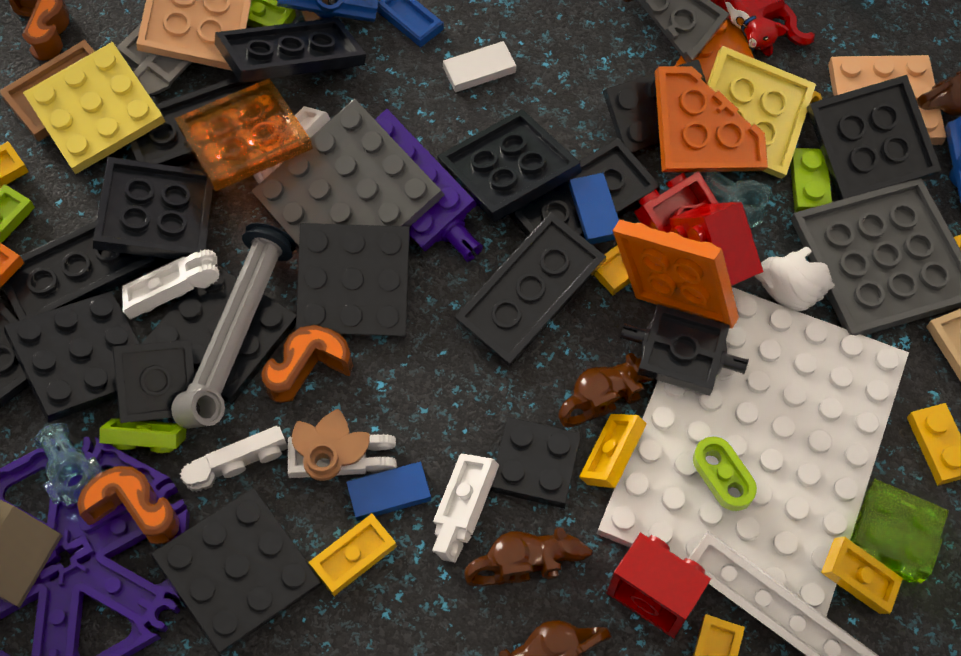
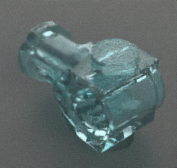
(748, 192)
(64, 464)

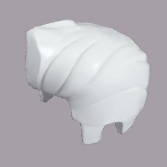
(794, 280)

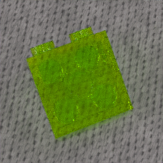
(900, 531)

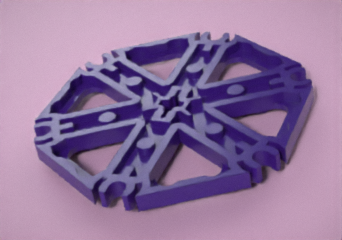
(99, 578)

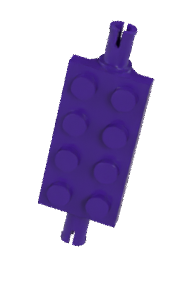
(446, 217)

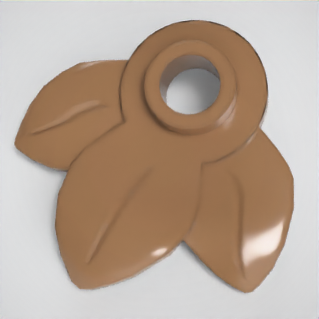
(329, 441)

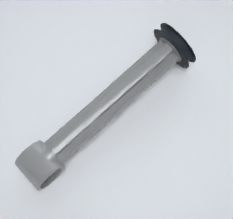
(266, 247)

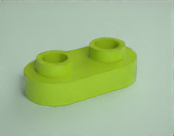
(726, 474)

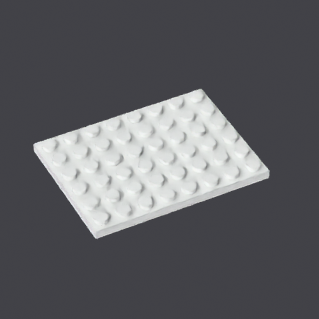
(801, 425)

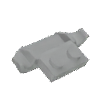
(152, 70)

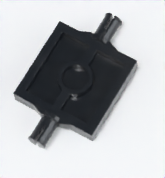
(683, 349)

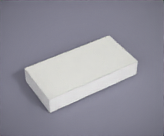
(479, 66)

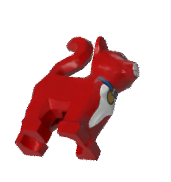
(756, 21)

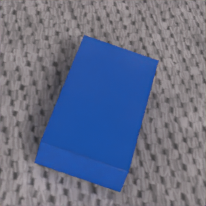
(411, 19)
(594, 207)
(389, 491)

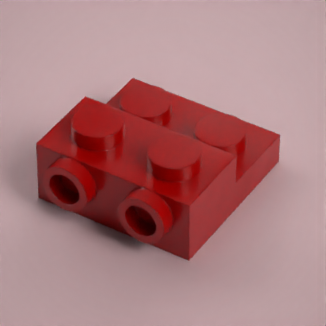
(681, 197)

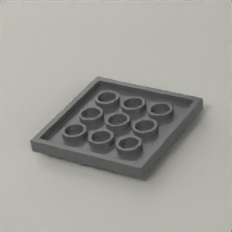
(348, 178)
(884, 256)

